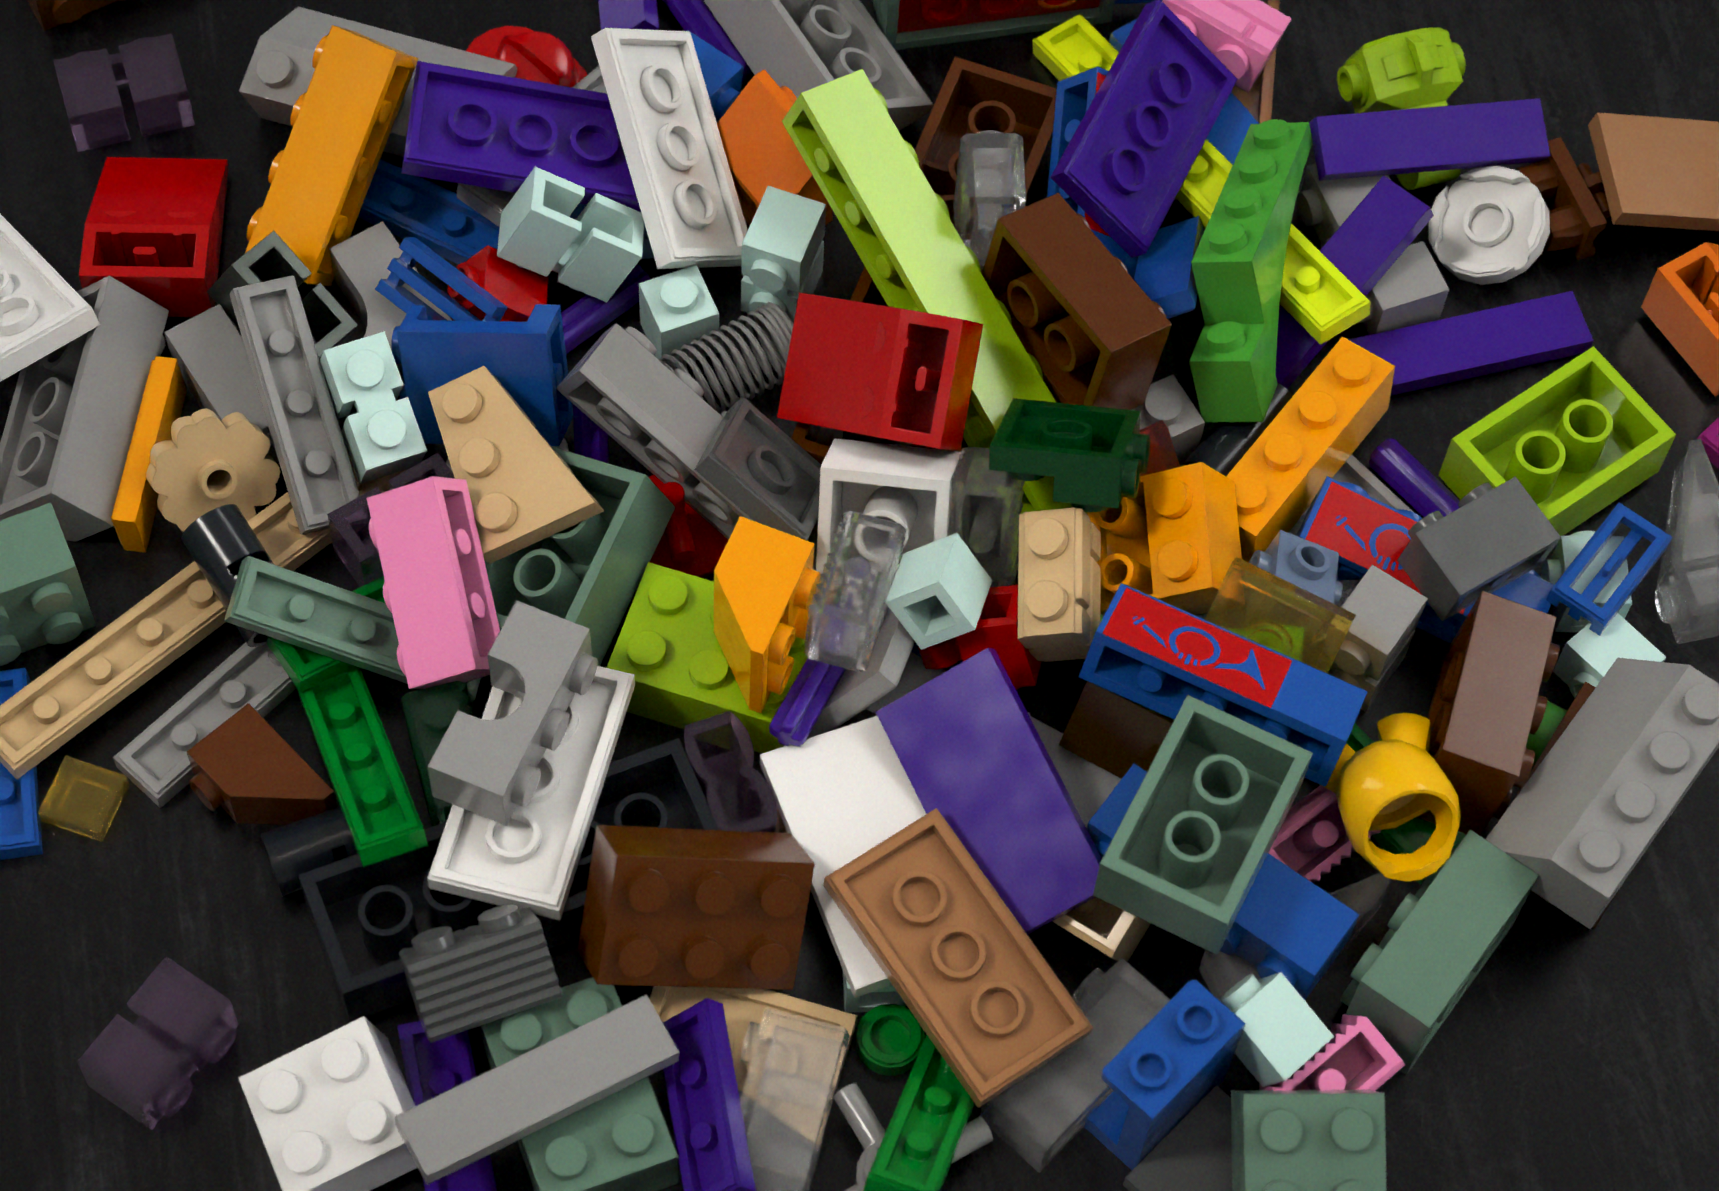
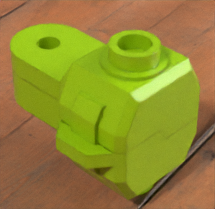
(1405, 73)

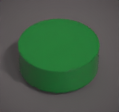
(889, 1039)

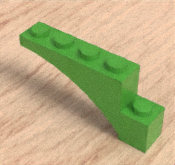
(1242, 273)

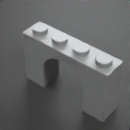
(214, 353)

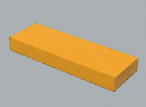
(159, 408)

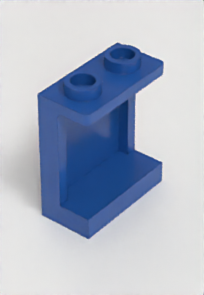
(522, 356)
(1165, 1072)

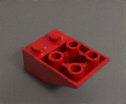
(158, 229)
(880, 371)

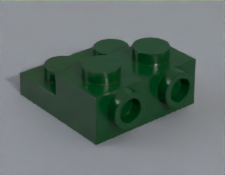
(1085, 448)

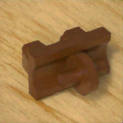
(1574, 197)

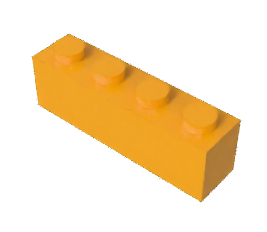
(333, 147)
(1309, 442)

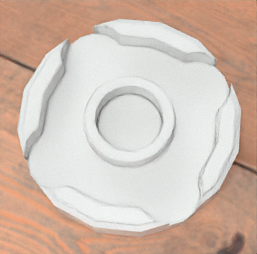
(1489, 225)

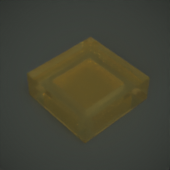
(83, 798)

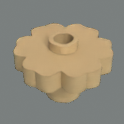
(212, 466)

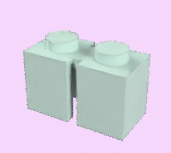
(782, 251)
(587, 252)
(383, 431)

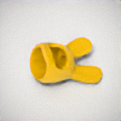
(1391, 786)

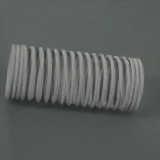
(773, 340)

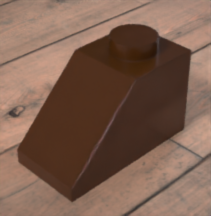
(255, 774)

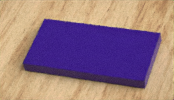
(500, 127)
(1144, 128)
(996, 787)

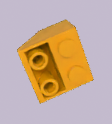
(1171, 538)
(762, 606)

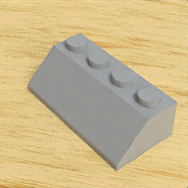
(819, 42)
(284, 68)
(79, 413)
(652, 416)
(1611, 782)

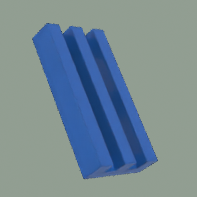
(403, 272)
(1582, 604)

